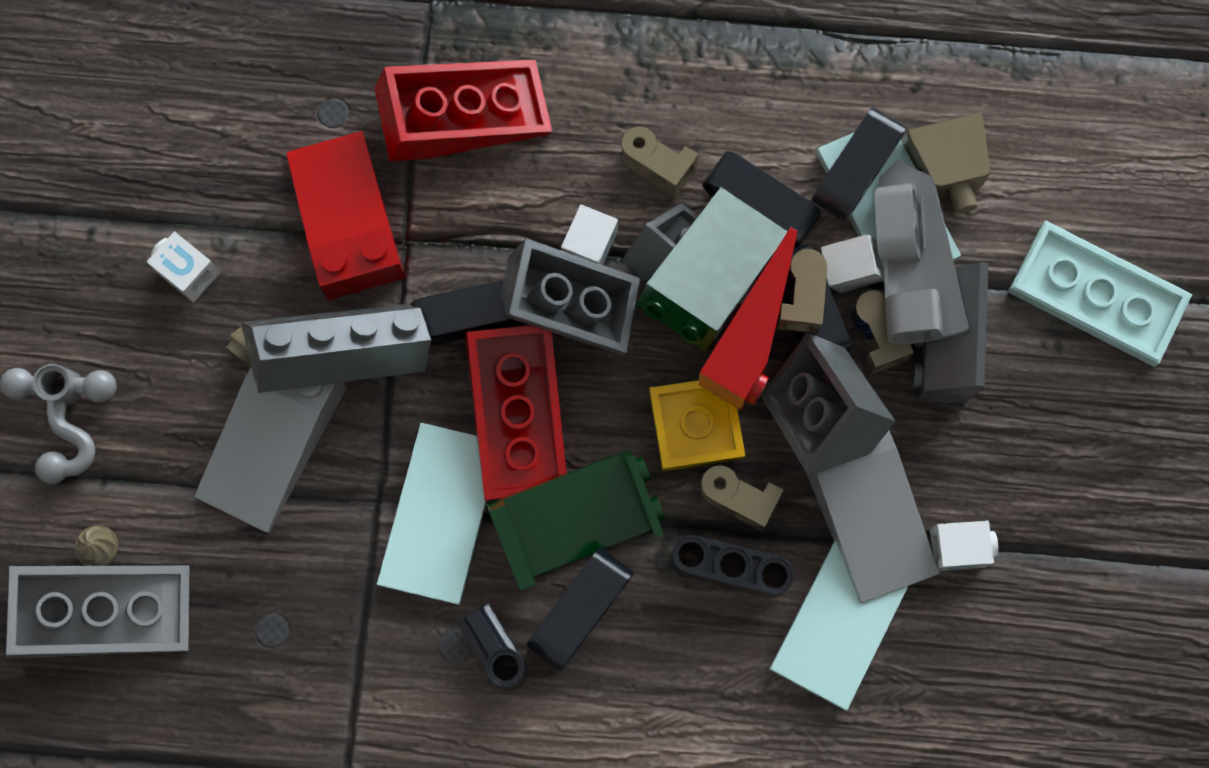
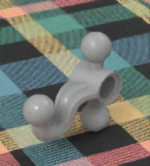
(97, 386)

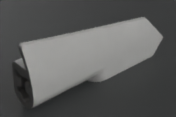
(917, 259)

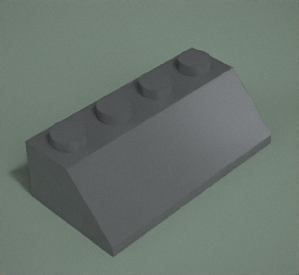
(336, 346)

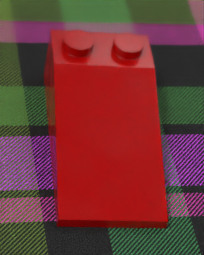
(459, 107)
(344, 216)
(741, 356)
(515, 408)

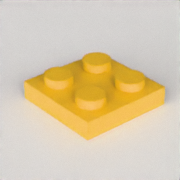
(694, 426)

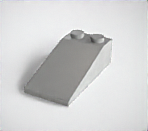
(266, 449)
(875, 522)
(96, 610)

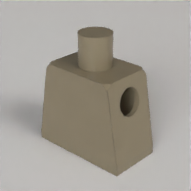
(954, 156)

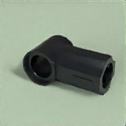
(492, 645)

